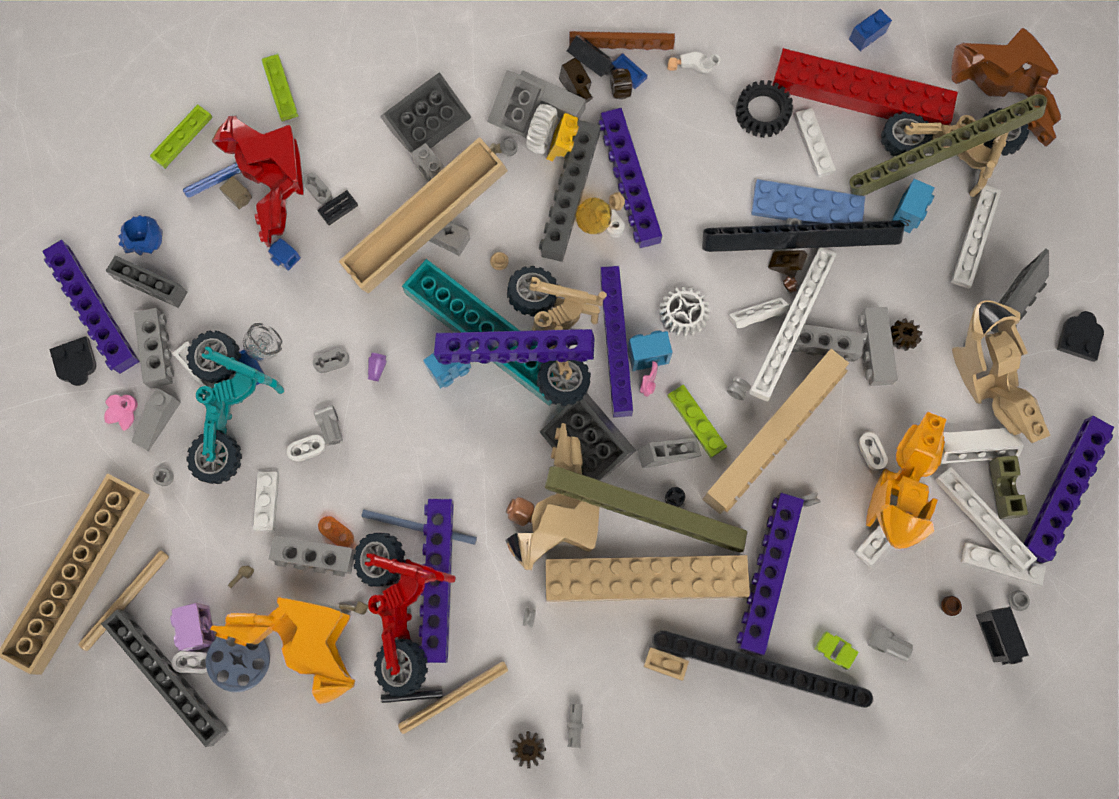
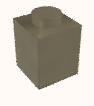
(236, 193)

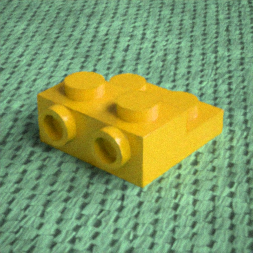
(562, 137)

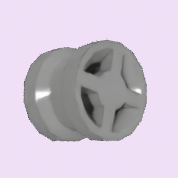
(738, 388)

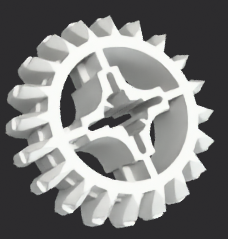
(541, 129)
(697, 305)

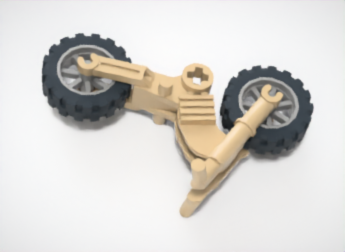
(980, 157)
(540, 298)

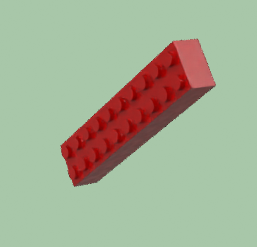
(862, 88)

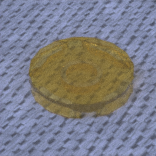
(593, 216)

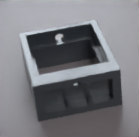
(591, 56)
(1002, 635)

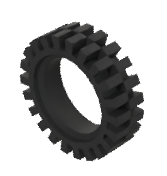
(773, 92)

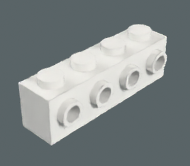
(980, 445)

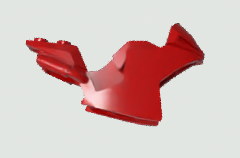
(266, 159)

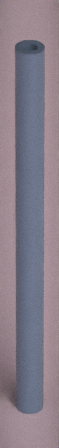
(413, 525)

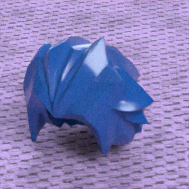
(140, 235)

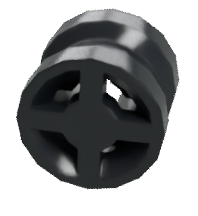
(677, 495)

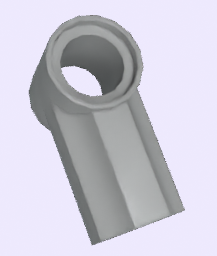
(327, 420)
(885, 641)

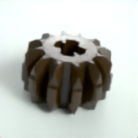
(621, 83)
(912, 337)
(527, 757)

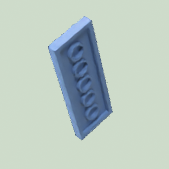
(805, 203)

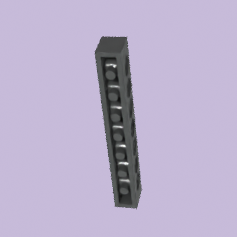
(556, 249)
(164, 678)

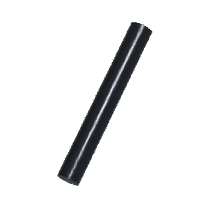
(420, 695)

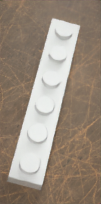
(976, 237)
(986, 519)

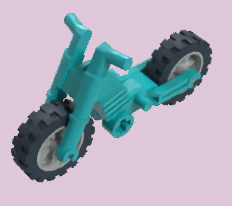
(215, 443)

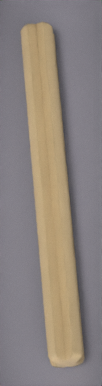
(125, 598)
(452, 698)

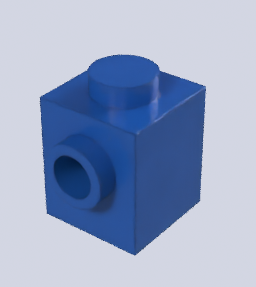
(283, 254)

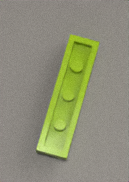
(279, 87)
(181, 136)
(697, 421)

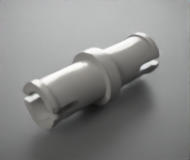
(575, 725)

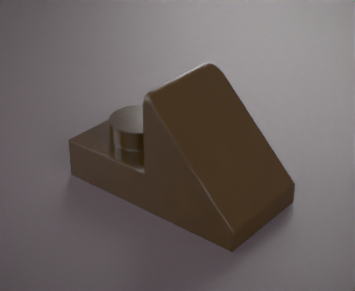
(788, 261)

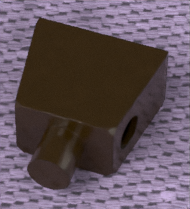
(576, 79)

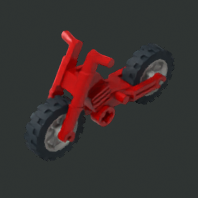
(394, 609)

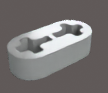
(314, 191)
(333, 364)

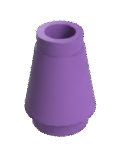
(376, 365)

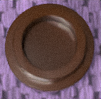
(790, 284)
(951, 605)

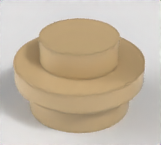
(616, 201)
(499, 261)

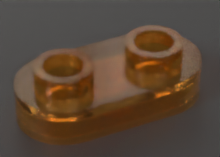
(336, 531)

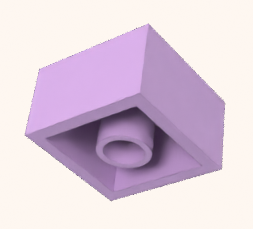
(192, 627)

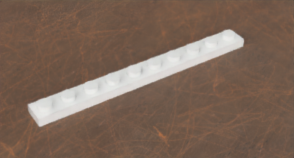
(793, 324)

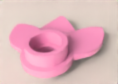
(648, 385)
(119, 412)

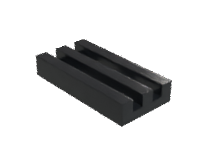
(339, 210)

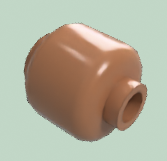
(520, 511)

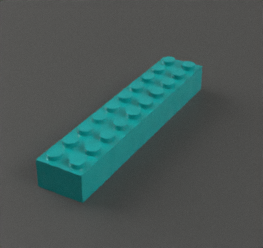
(466, 313)

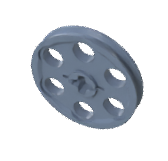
(235, 671)

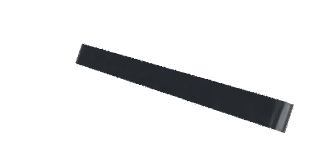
(802, 236)
(771, 669)

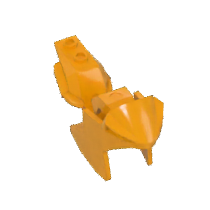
(918, 456)
(308, 640)

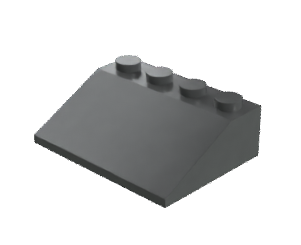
(426, 114)
(1026, 285)
(600, 440)

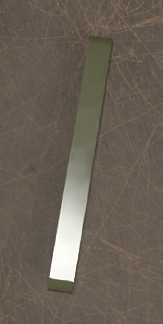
(953, 139)
(645, 509)

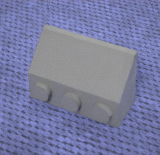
(516, 103)

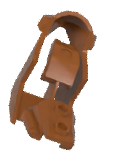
(1001, 70)

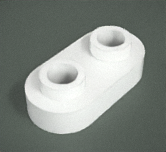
(615, 219)
(307, 448)
(875, 450)
(194, 662)

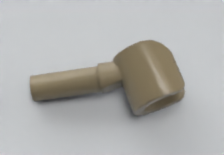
(245, 571)
(360, 608)

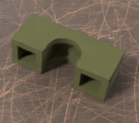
(1004, 475)

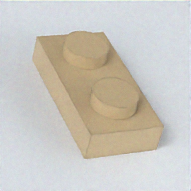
(666, 664)

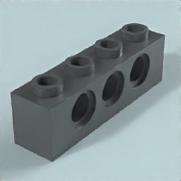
(146, 281)

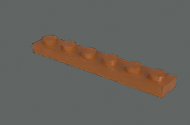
(627, 40)

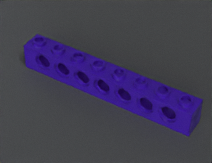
(643, 236)
(505, 340)
(616, 342)
(125, 356)
(1058, 493)
(793, 507)
(445, 508)

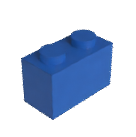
(870, 29)

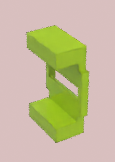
(827, 646)

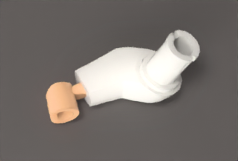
(696, 61)

